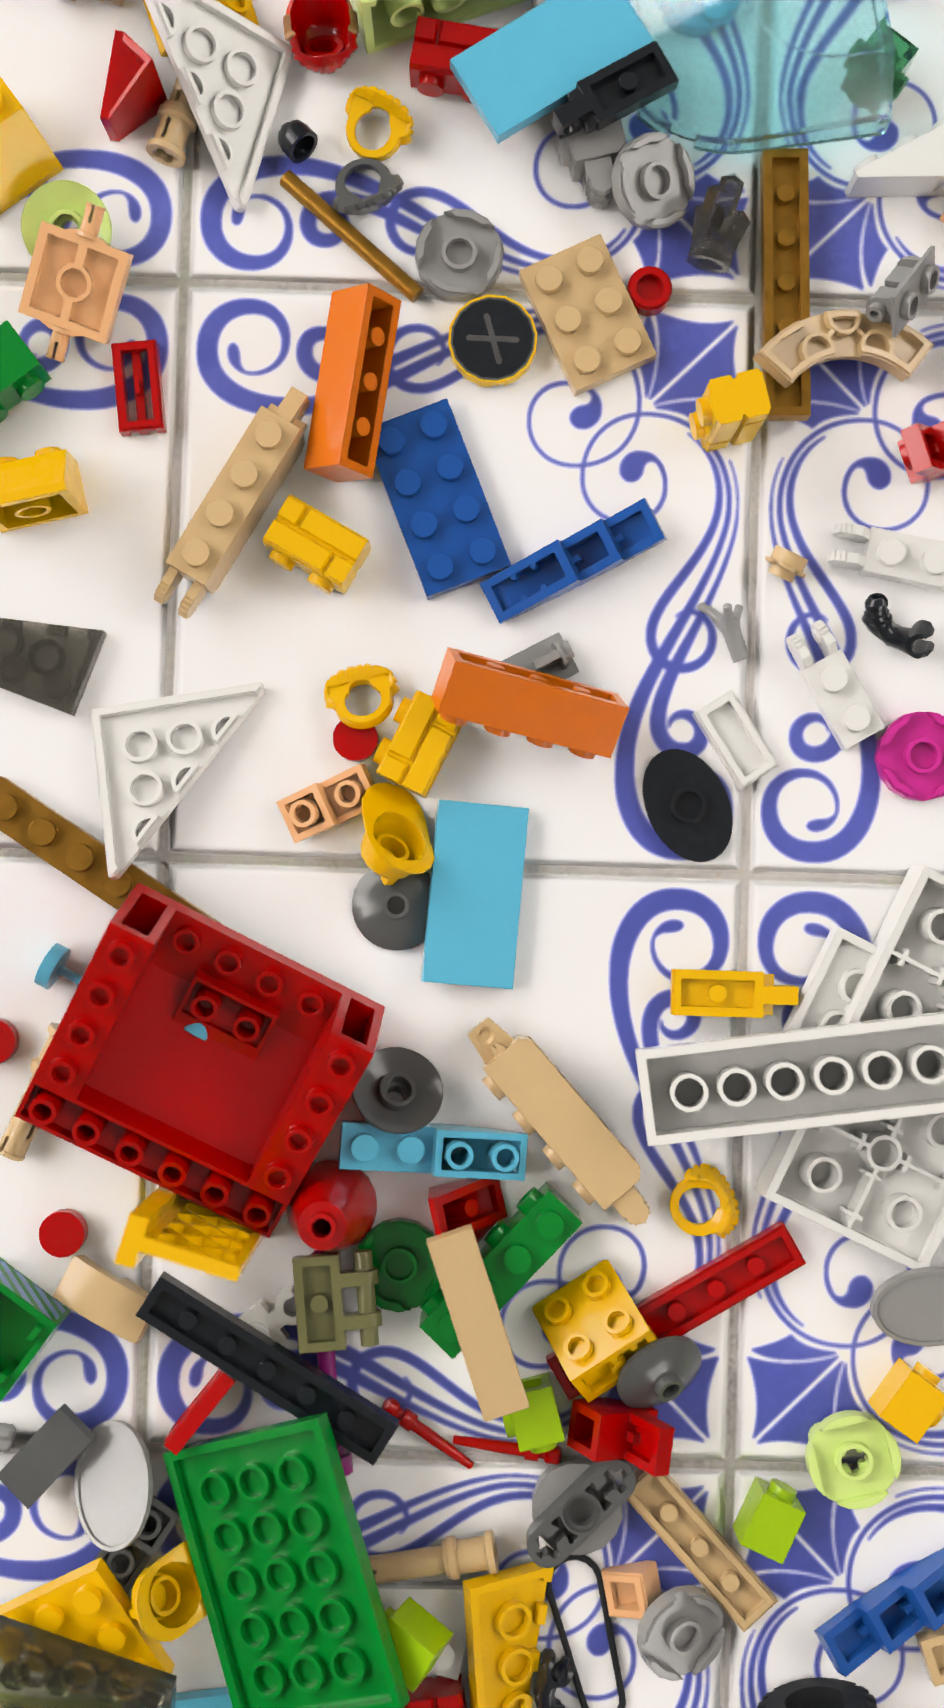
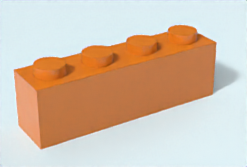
(352, 383)
(528, 704)

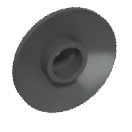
(378, 923)
(411, 1077)
(659, 1372)

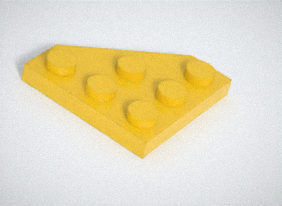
(91, 1610)

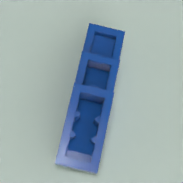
(573, 561)
(886, 1615)

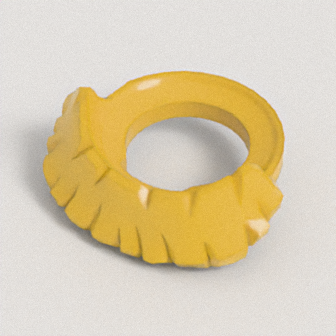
(360, 103)
(339, 686)
(724, 1217)

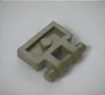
(321, 1301)

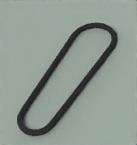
(609, 1629)

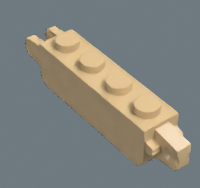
(236, 502)
(562, 1119)

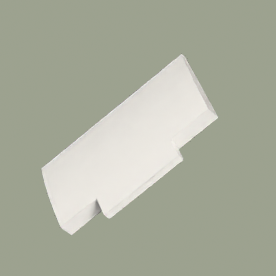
(887, 1175)

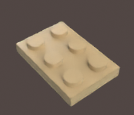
(587, 315)

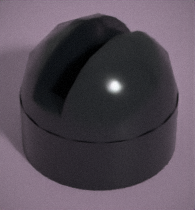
(297, 140)

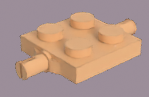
(75, 282)

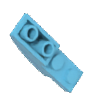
(435, 1149)

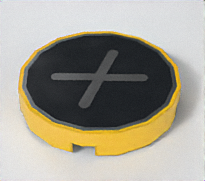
(492, 341)

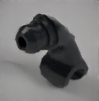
(881, 624)
(550, 1677)

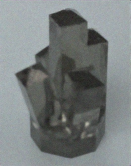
(718, 226)

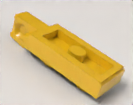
(727, 993)

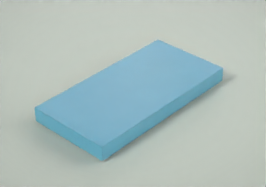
(542, 56)
(475, 894)

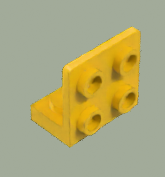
(593, 1328)

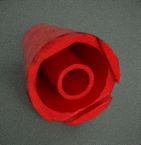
(332, 1207)

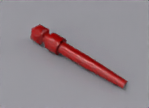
(409, 1421)
(508, 1447)

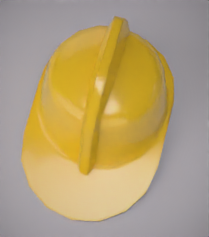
(394, 834)
(168, 1596)

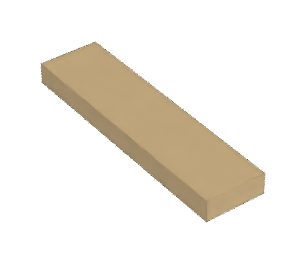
(477, 1322)
(702, 1548)

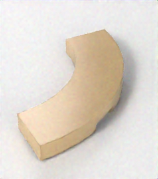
(841, 336)

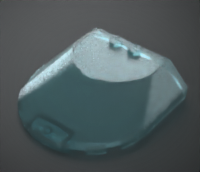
(771, 71)

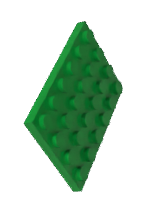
(285, 1569)

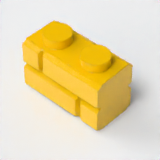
(730, 410)
(316, 545)
(417, 746)

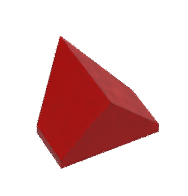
(131, 89)
(465, 1203)

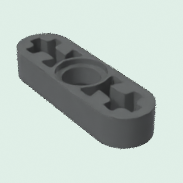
(548, 1524)

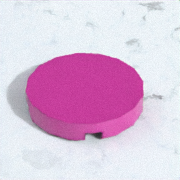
(912, 756)

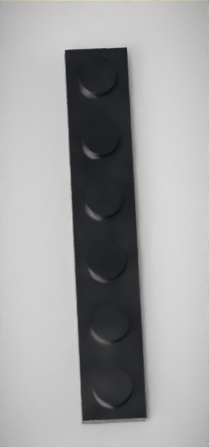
(266, 1366)

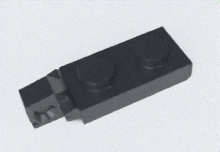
(616, 91)

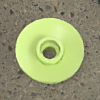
(58, 204)

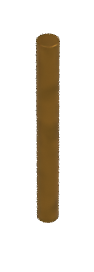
(351, 236)

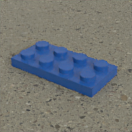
(438, 500)

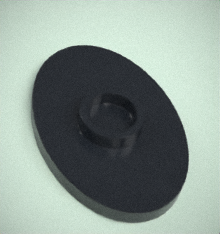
(687, 805)

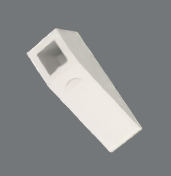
(910, 170)

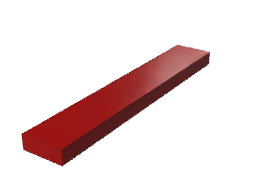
(712, 1288)

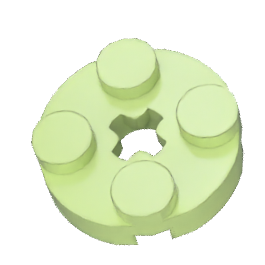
(875, 1472)

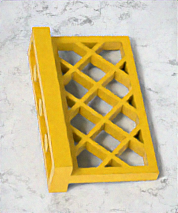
(186, 1236)

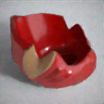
(321, 33)

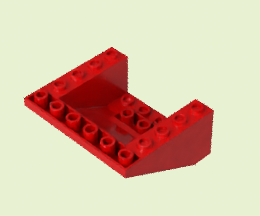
(213, 1117)

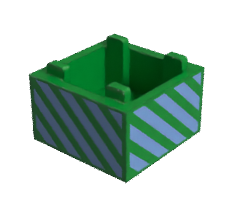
(26, 1324)

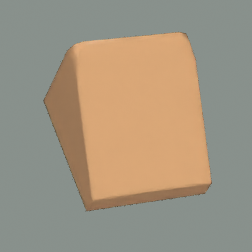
(631, 1588)

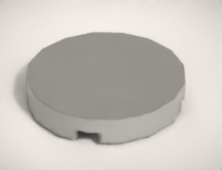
(652, 181)
(459, 255)
(554, 1483)
(681, 1632)

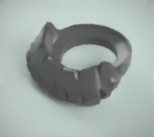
(351, 204)

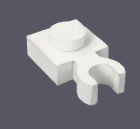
(272, 1321)

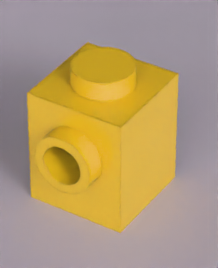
(909, 1399)

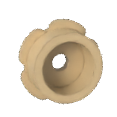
(786, 564)

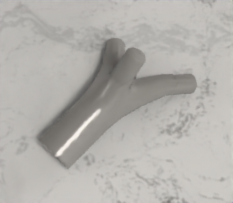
(730, 628)

